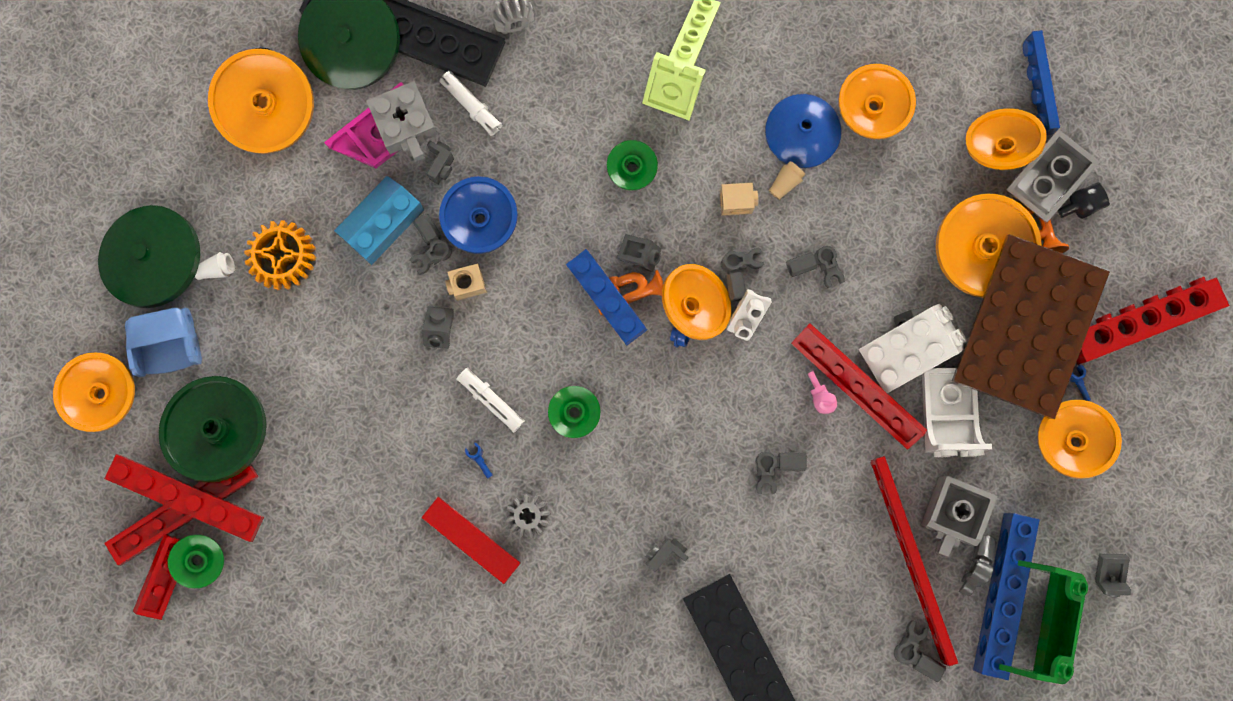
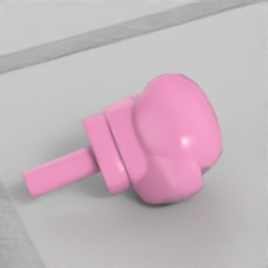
(822, 399)

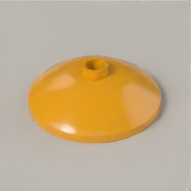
(878, 86)
(1006, 139)
(703, 294)
(78, 388)
(1095, 431)

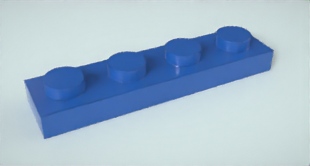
(1039, 73)
(606, 297)

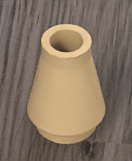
(787, 179)

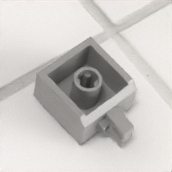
(405, 134)
(954, 528)

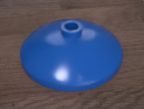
(799, 145)
(474, 198)

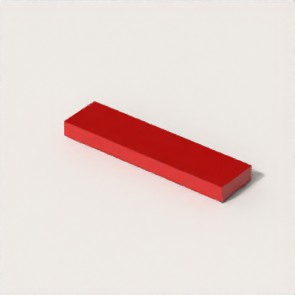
(471, 540)

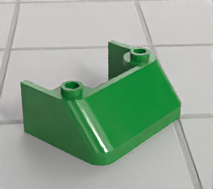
(1058, 627)

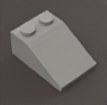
(1052, 176)

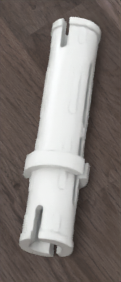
(477, 110)
(494, 403)

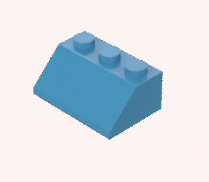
(379, 219)

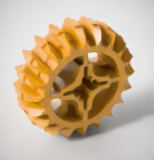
(280, 275)

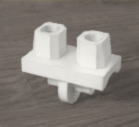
(748, 314)

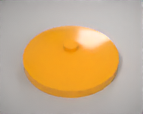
(260, 101)
(974, 236)

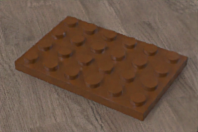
(1030, 326)

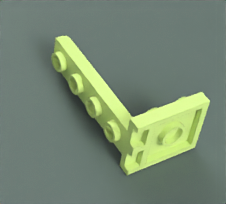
(674, 78)

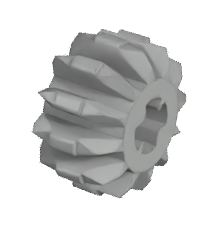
(511, 15)
(523, 523)

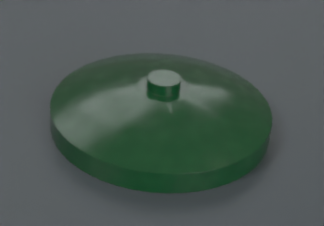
(348, 41)
(149, 256)
(212, 429)

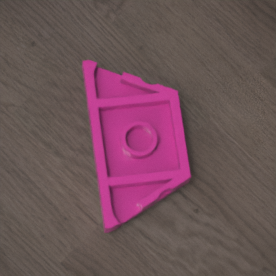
(362, 140)

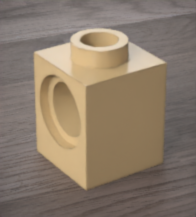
(738, 198)
(477, 285)

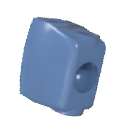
(161, 342)

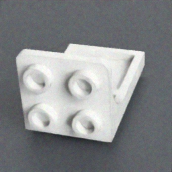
(913, 347)
(950, 416)

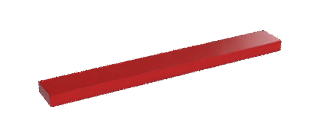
(914, 562)

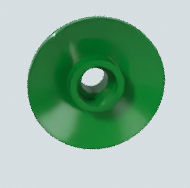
(632, 153)
(570, 398)
(190, 574)

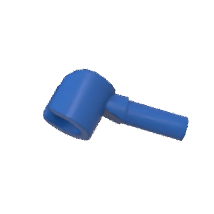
(1080, 383)
(479, 460)

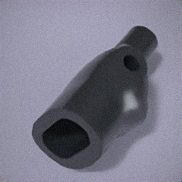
(1086, 201)

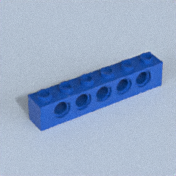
(1006, 595)

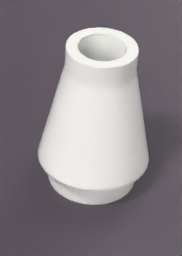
(216, 267)

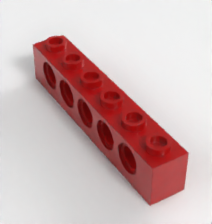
(1208, 299)

